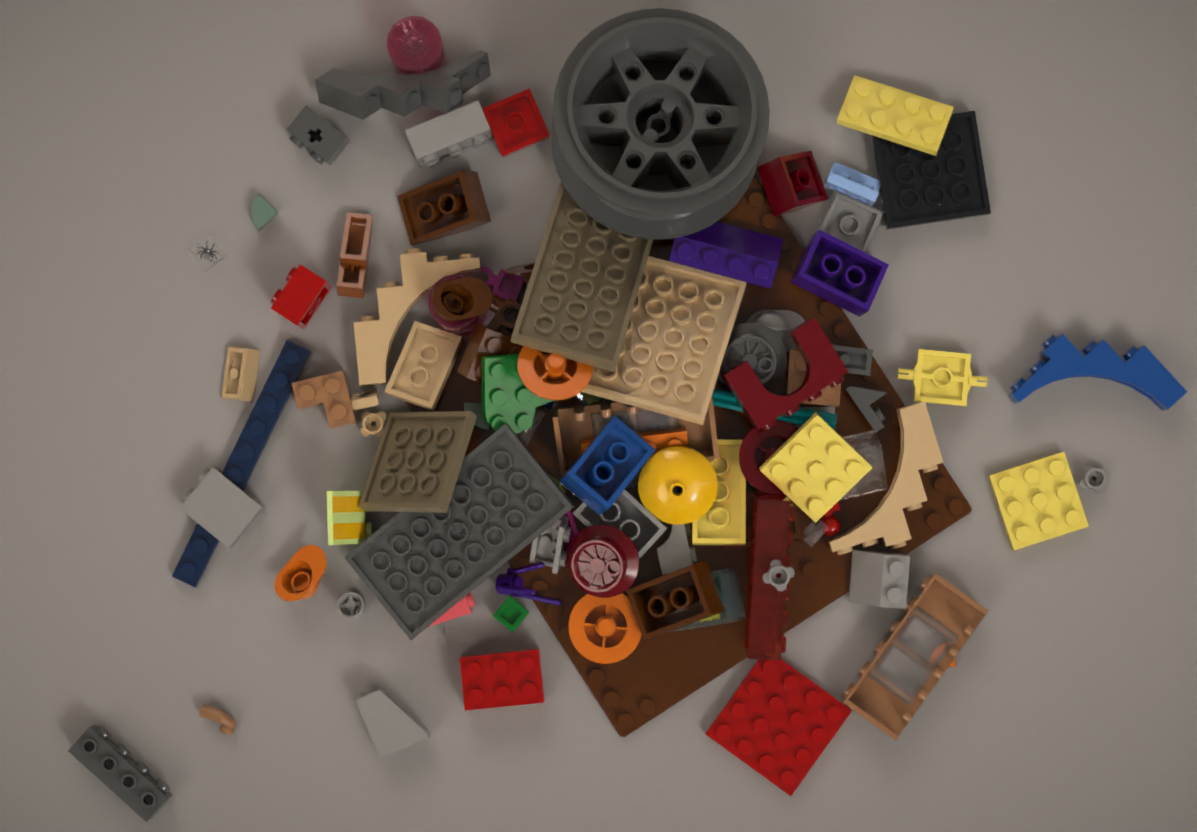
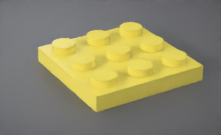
(815, 467)
(1038, 501)

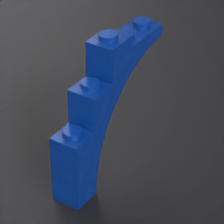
(1138, 370)

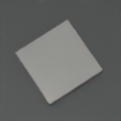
(851, 221)

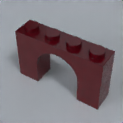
(822, 369)

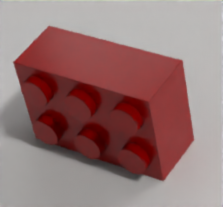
(502, 679)

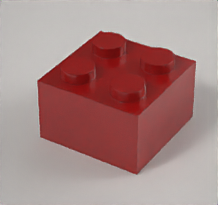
(300, 296)

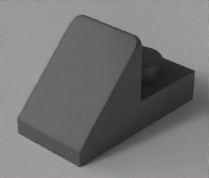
(863, 398)

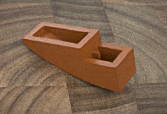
(354, 255)

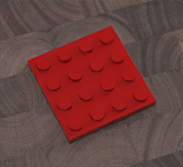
(778, 723)

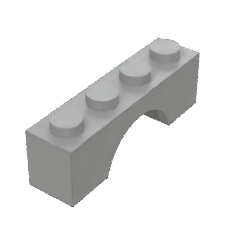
(675, 551)

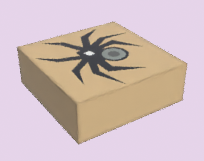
(365, 399)

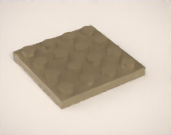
(418, 461)

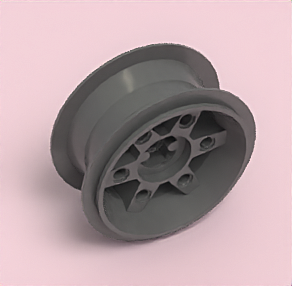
(697, 49)

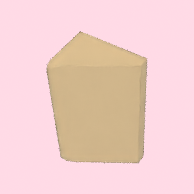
(240, 374)

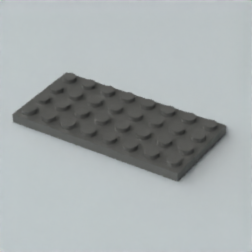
(433, 560)

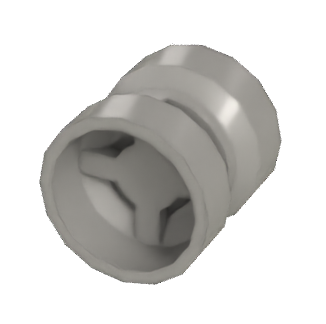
(348, 602)

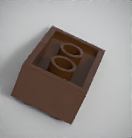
(444, 207)

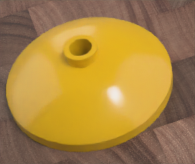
(681, 468)

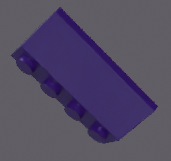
(730, 253)

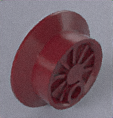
(757, 448)
(603, 561)

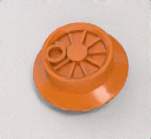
(551, 374)
(604, 628)

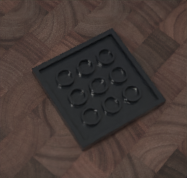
(933, 188)

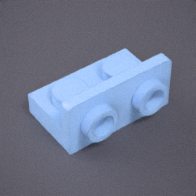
(853, 183)

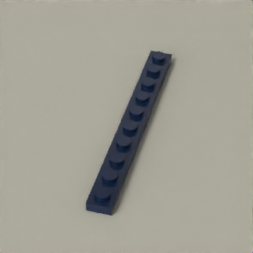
(246, 452)

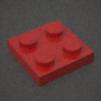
(516, 122)

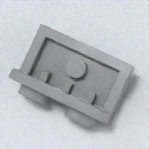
(551, 544)

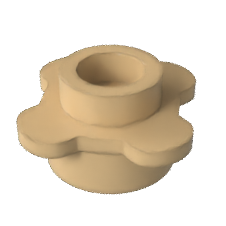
(368, 418)

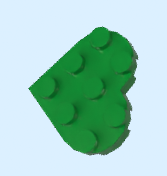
(505, 396)

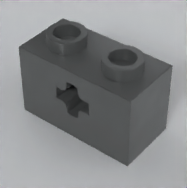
(310, 122)

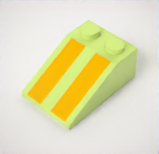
(345, 519)

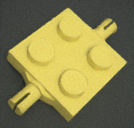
(942, 377)

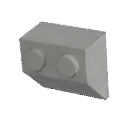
(879, 578)

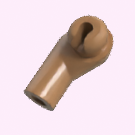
(218, 715)

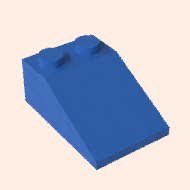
(607, 465)

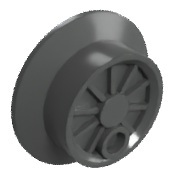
(761, 349)

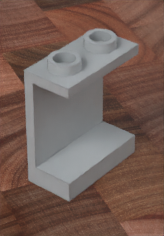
(221, 507)

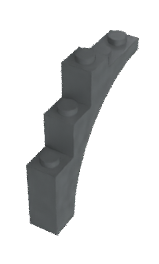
(402, 94)

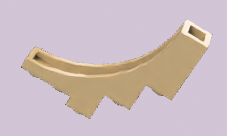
(376, 337)
(887, 521)

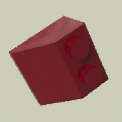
(792, 183)

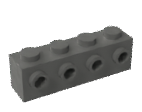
(120, 772)

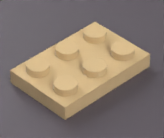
(424, 365)

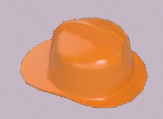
(301, 574)

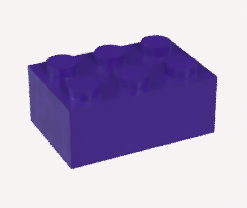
(839, 273)

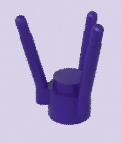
(512, 585)

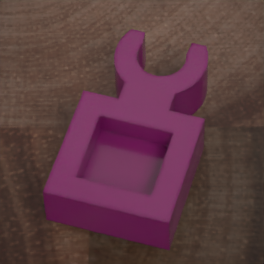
(504, 284)

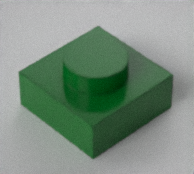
(511, 613)

